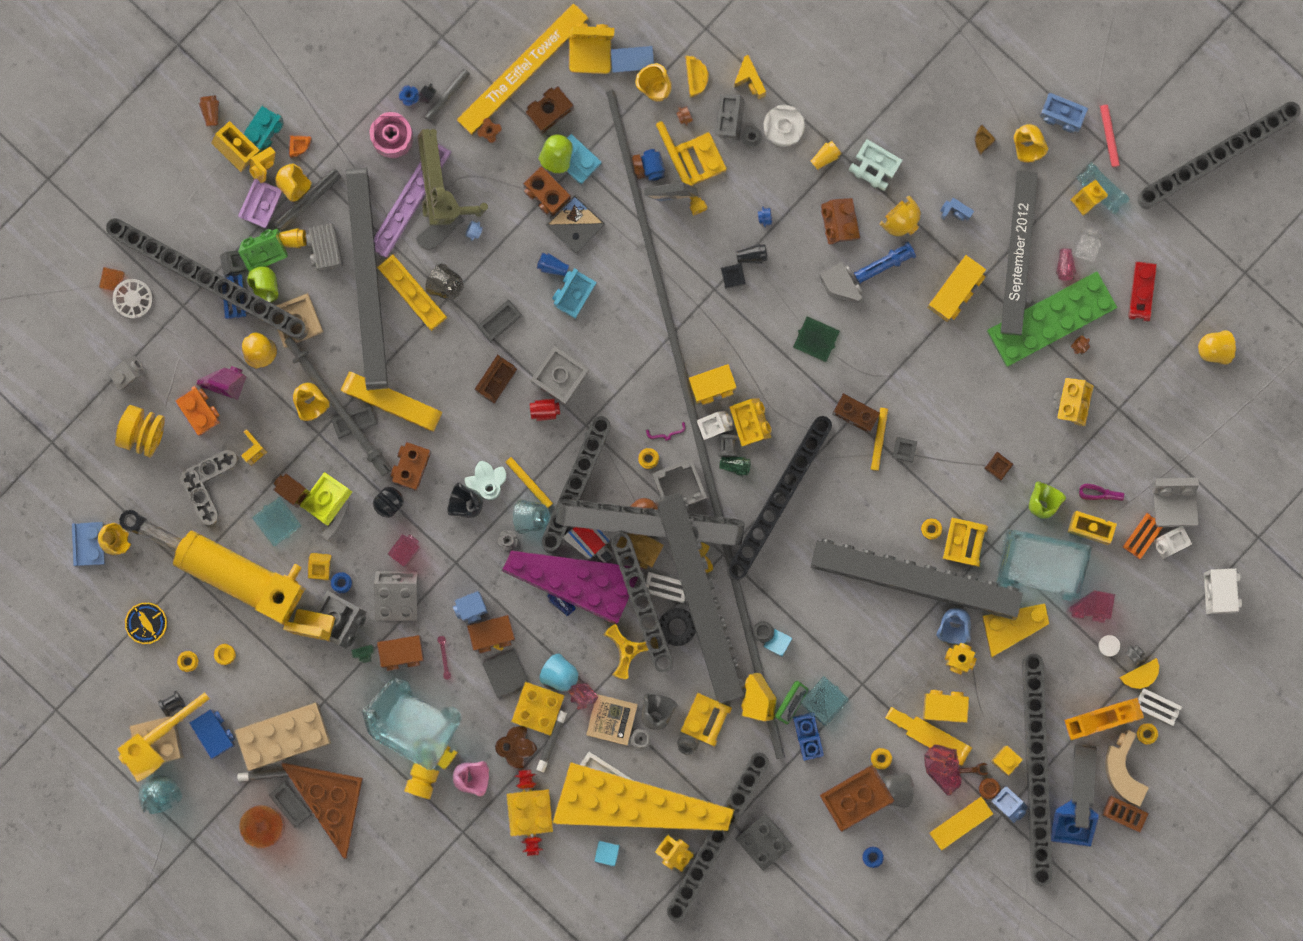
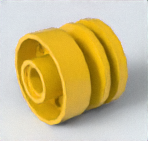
(135, 429)

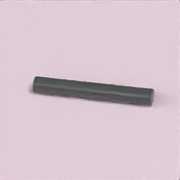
(447, 95)

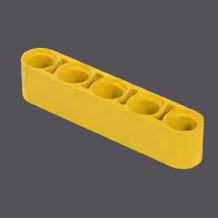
(392, 402)

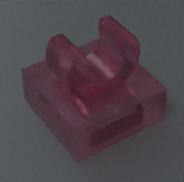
(582, 695)

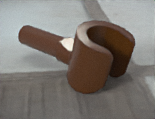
(976, 769)

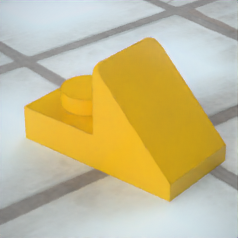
(748, 73)

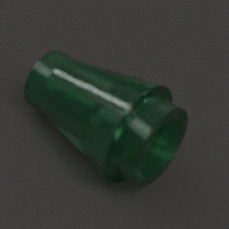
(736, 465)

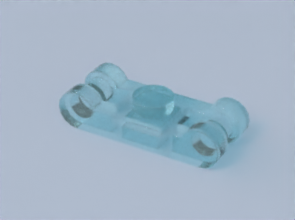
(1107, 185)

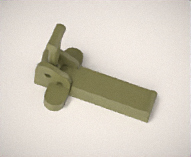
(439, 203)

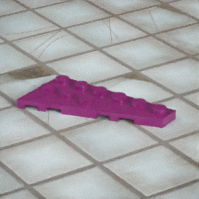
(583, 583)

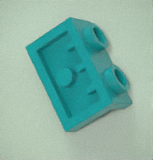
(263, 128)

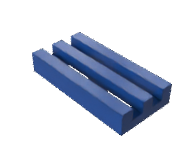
(239, 278)

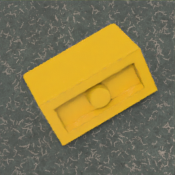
(255, 452)
(311, 625)

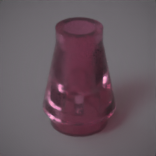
(1066, 267)

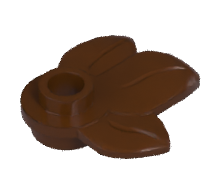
(518, 747)

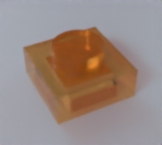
(111, 278)

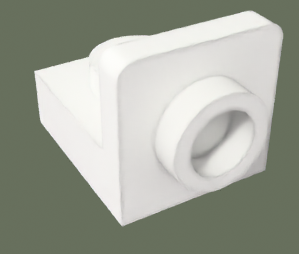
(715, 424)
(1172, 542)

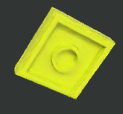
(326, 498)

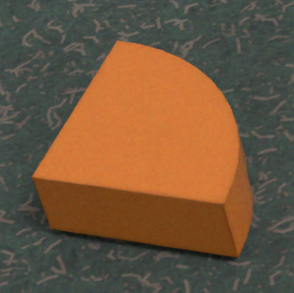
(299, 145)

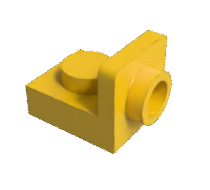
(261, 163)
(1089, 197)

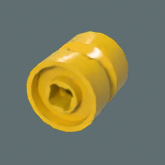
(421, 781)

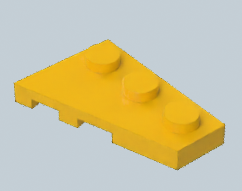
(1005, 632)

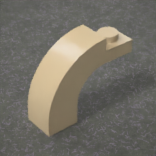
(1117, 773)

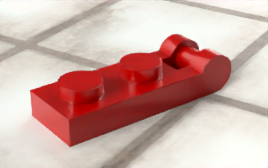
(1142, 290)

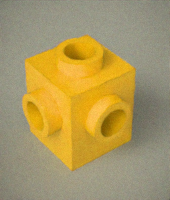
(953, 662)
(674, 853)

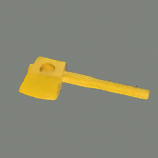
(138, 752)

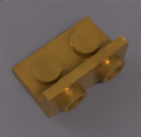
(646, 549)

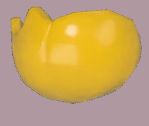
(113, 539)

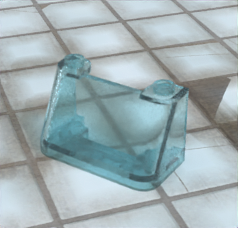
(1043, 563)
(410, 724)

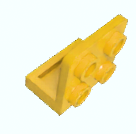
(590, 48)

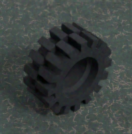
(677, 613)

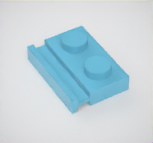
(582, 161)

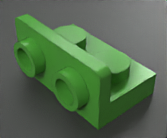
(262, 249)

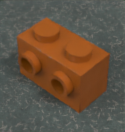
(410, 466)

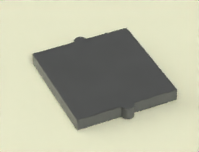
(505, 673)

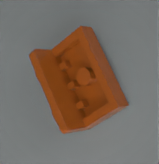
(840, 220)

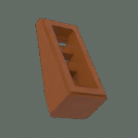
(1109, 806)

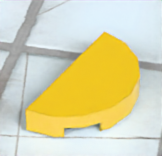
(697, 75)
(1142, 676)

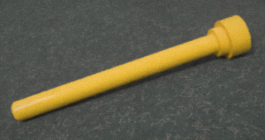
(697, 204)

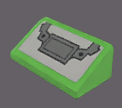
(791, 702)

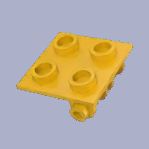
(537, 708)

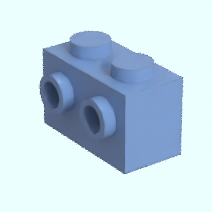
(470, 607)

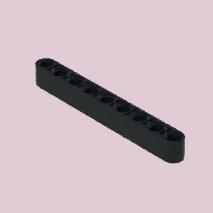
(781, 487)

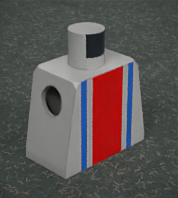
(590, 542)

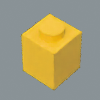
(1006, 760)

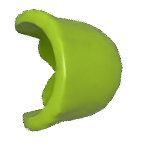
(556, 154)
(263, 283)
(1047, 494)

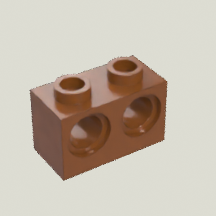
(550, 188)

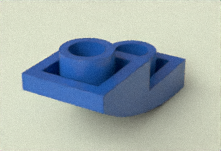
(808, 737)

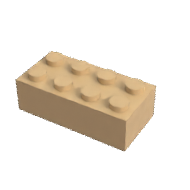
(283, 736)

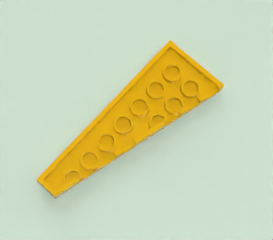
(611, 800)

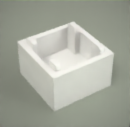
(1221, 591)

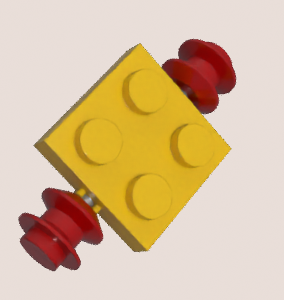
(529, 812)

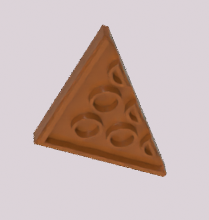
(331, 799)

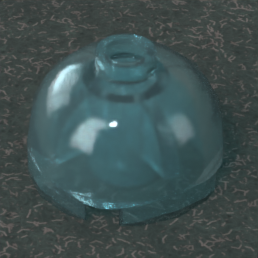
(158, 793)

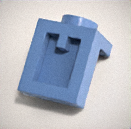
(960, 210)
(1010, 804)

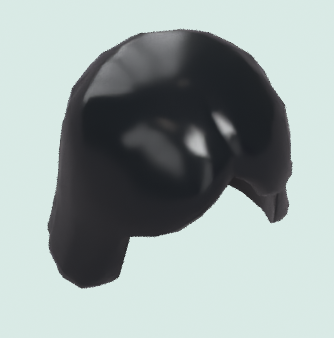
(458, 499)

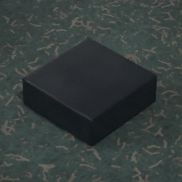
(733, 276)

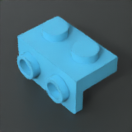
(574, 293)

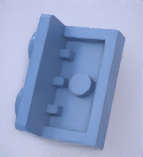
(1063, 113)

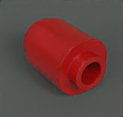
(544, 409)

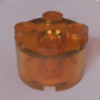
(251, 832)

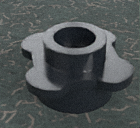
(427, 93)

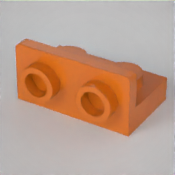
(197, 410)

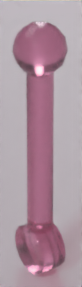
(441, 640)

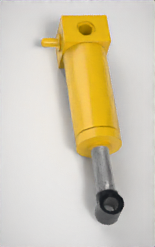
(225, 569)

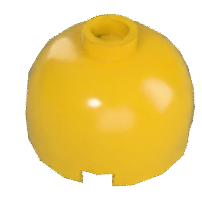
(902, 218)

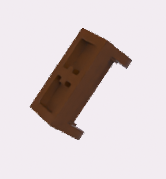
(495, 379)

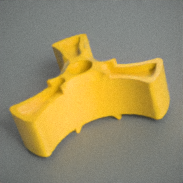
(627, 650)

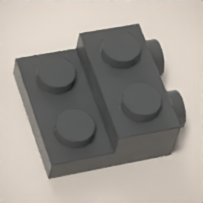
(347, 618)

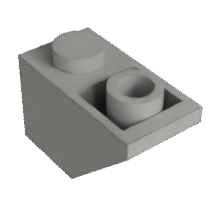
(840, 285)

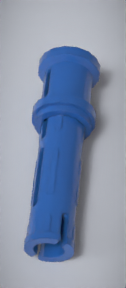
(894, 258)

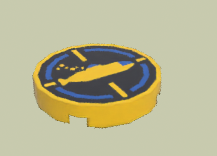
(146, 623)

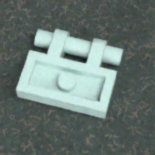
(878, 159)

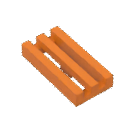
(1133, 550)

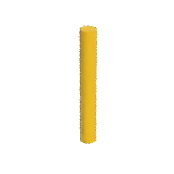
(879, 439)
(529, 482)

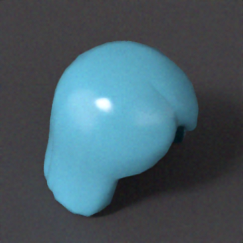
(559, 673)

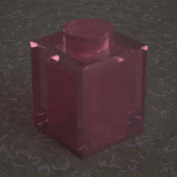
(404, 550)

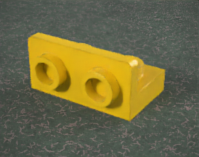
(1075, 401)
(750, 421)

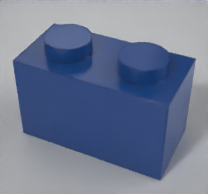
(212, 733)

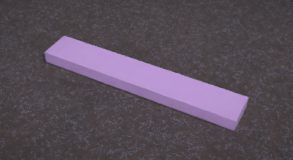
(404, 209)

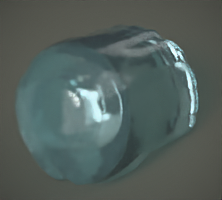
(530, 516)

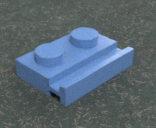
(85, 544)

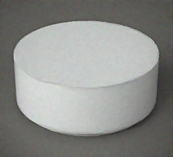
(1109, 645)

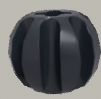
(388, 502)

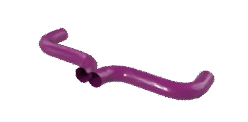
(669, 436)

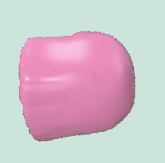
(480, 778)

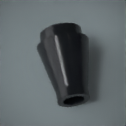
(753, 254)

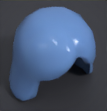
(952, 634)

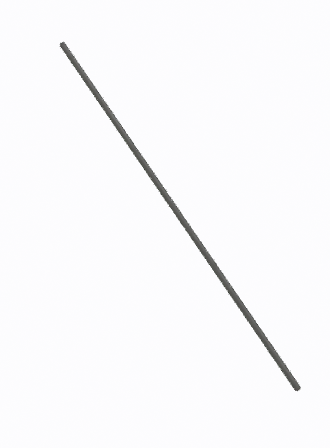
(688, 395)

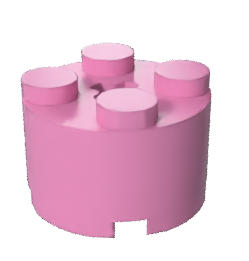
(383, 126)

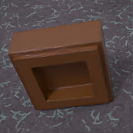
(998, 466)

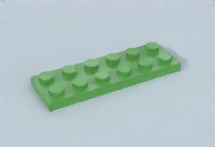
(1055, 318)

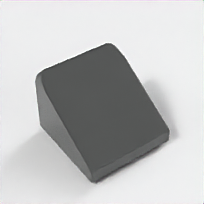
(232, 263)

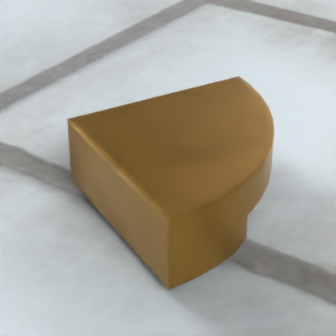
(983, 139)

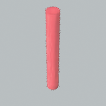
(1109, 136)

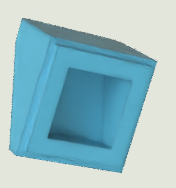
(778, 643)
(606, 853)

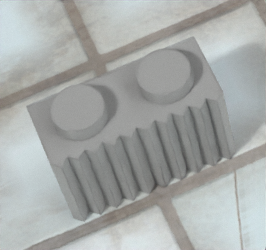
(325, 247)

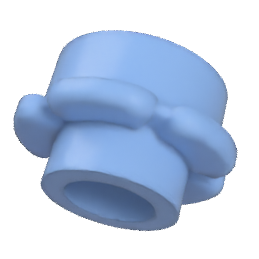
(474, 230)

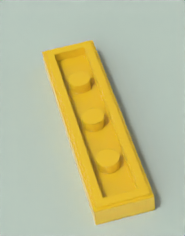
(412, 292)

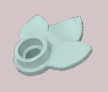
(486, 477)

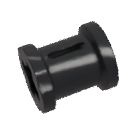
(171, 703)

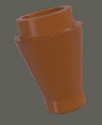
(210, 107)

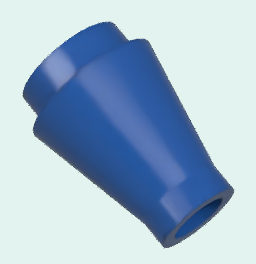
(550, 264)

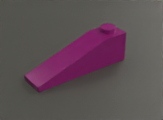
(224, 382)

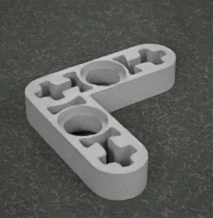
(201, 478)

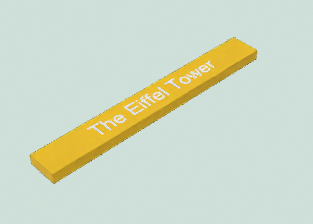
(521, 69)

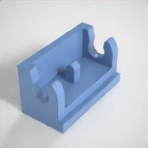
(631, 58)

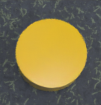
(224, 654)

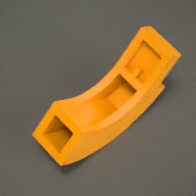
(1104, 718)

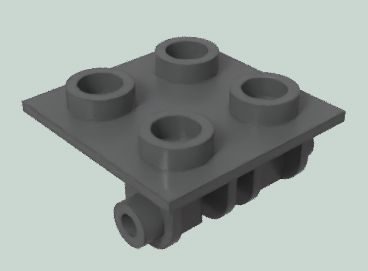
(764, 842)

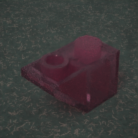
(1094, 605)
(943, 768)

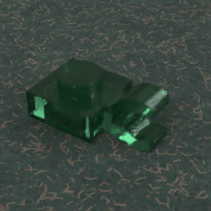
(364, 653)

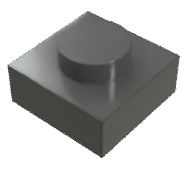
(904, 449)

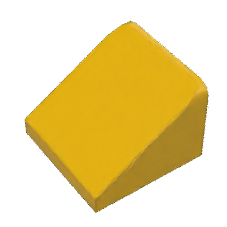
(319, 566)

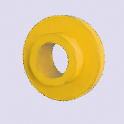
(648, 451)
(938, 528)
(181, 658)
(1153, 730)
(888, 758)

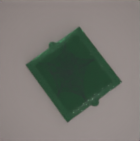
(816, 339)

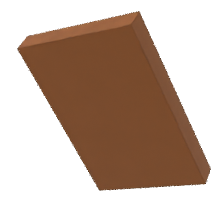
(857, 798)

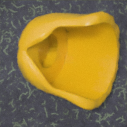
(654, 82)
(1035, 151)
(292, 182)
(1217, 347)
(258, 350)
(313, 410)

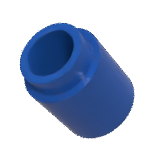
(653, 165)

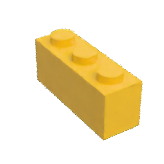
(957, 289)

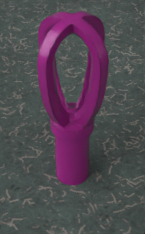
(1106, 493)

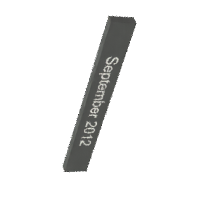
(1019, 253)

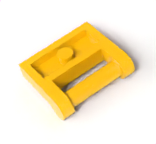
(707, 155)
(958, 540)
(699, 716)

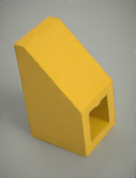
(759, 699)

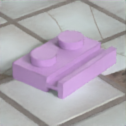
(260, 204)

